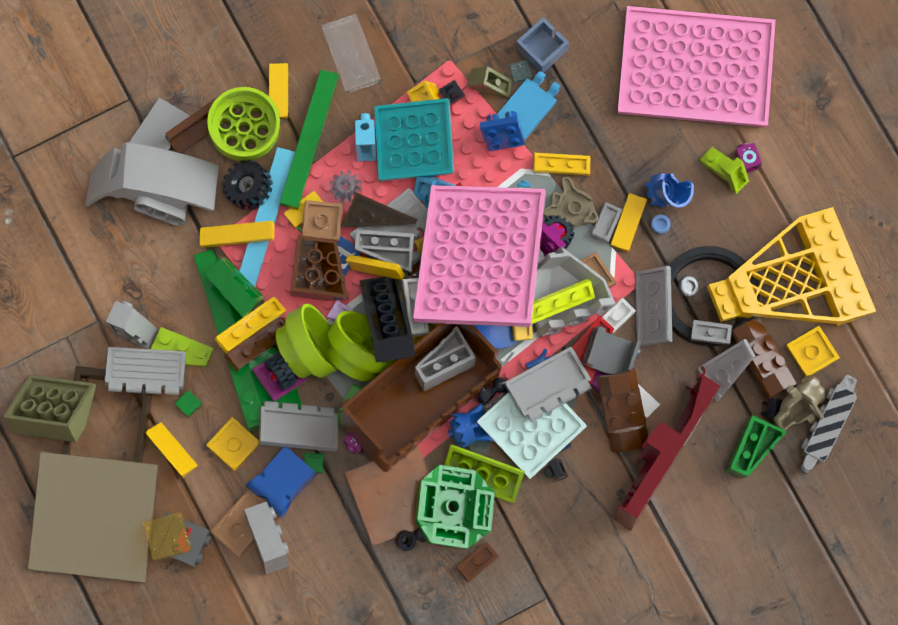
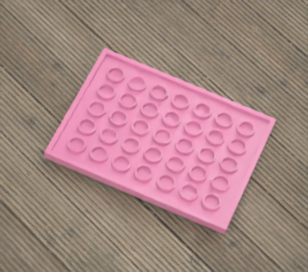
(696, 66)
(480, 256)

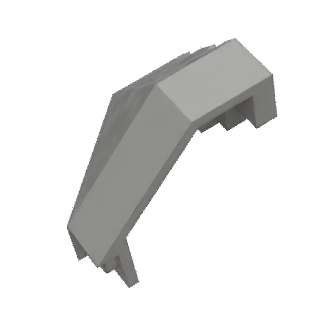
(562, 270)

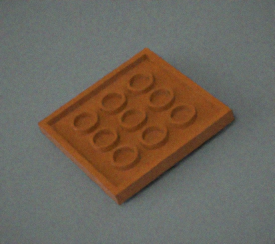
(388, 498)

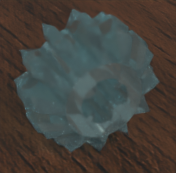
(341, 181)

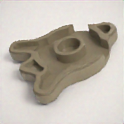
(572, 204)

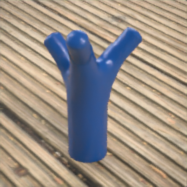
(541, 358)

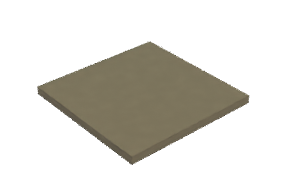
(92, 516)

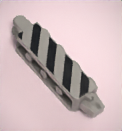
(828, 429)

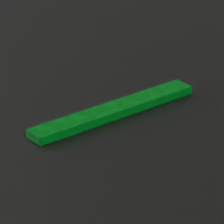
(309, 139)

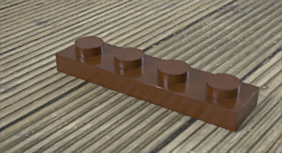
(254, 345)

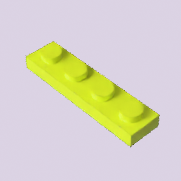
(562, 300)

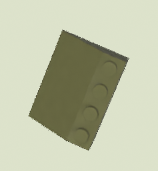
(51, 408)

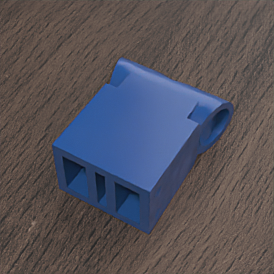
(282, 481)

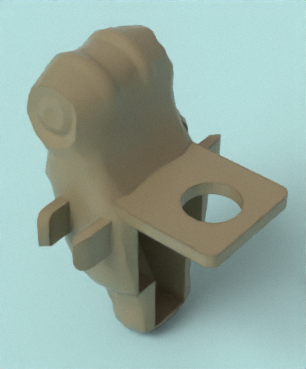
(801, 403)

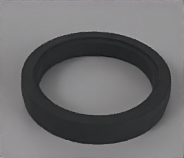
(705, 253)

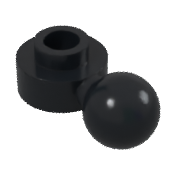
(486, 395)
(411, 539)

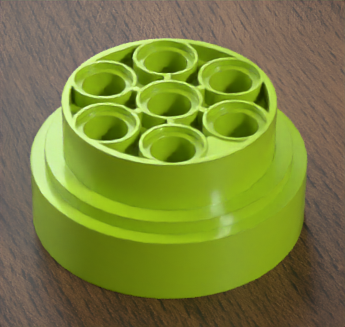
(249, 101)
(305, 342)
(352, 347)

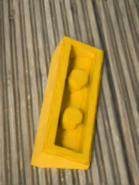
(171, 449)

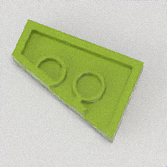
(196, 353)

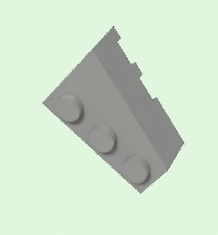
(130, 325)
(445, 361)

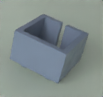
(539, 46)

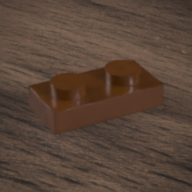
(477, 561)

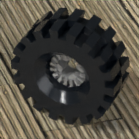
(239, 177)

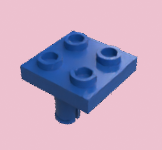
(502, 132)

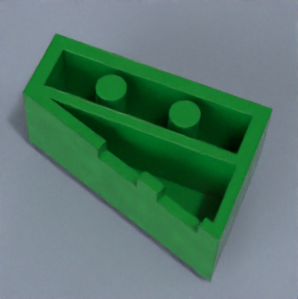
(234, 287)
(752, 446)

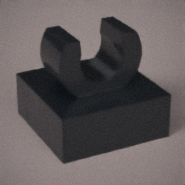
(452, 92)
(773, 407)
(557, 469)

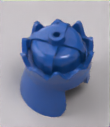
(667, 190)
(466, 429)

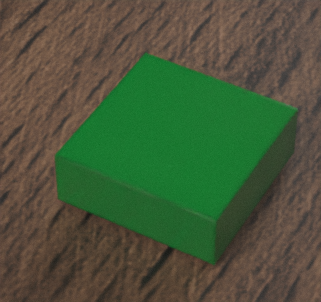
(188, 403)
(314, 461)

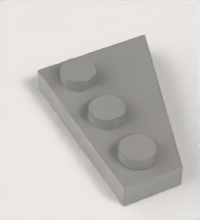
(728, 366)

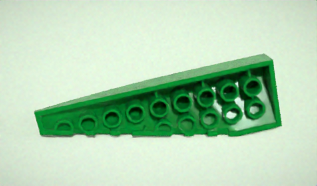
(248, 388)

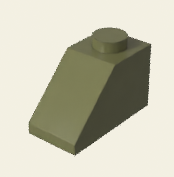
(490, 82)

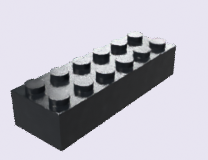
(387, 319)

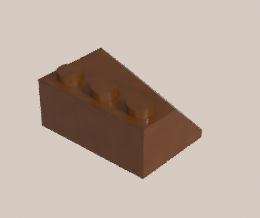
(317, 270)

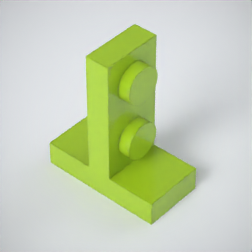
(731, 171)

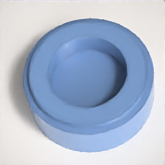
(660, 224)

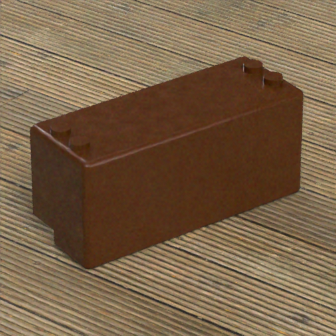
(396, 414)

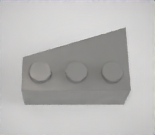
(387, 247)
(267, 537)

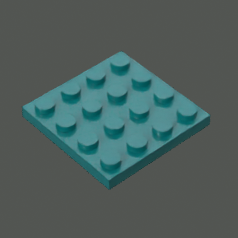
(414, 139)

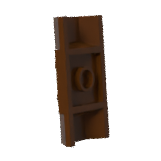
(768, 362)
(623, 410)

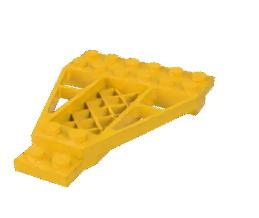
(834, 271)

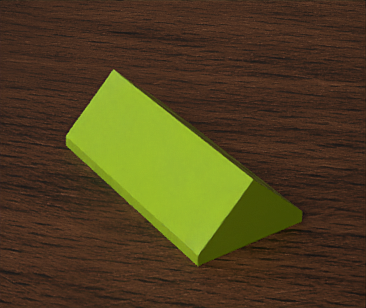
(499, 476)

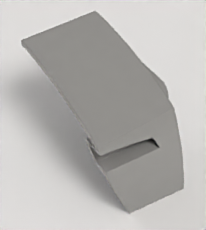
(155, 180)

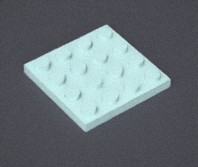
(528, 442)

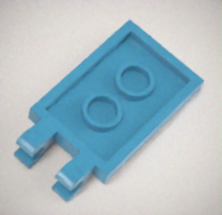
(531, 103)

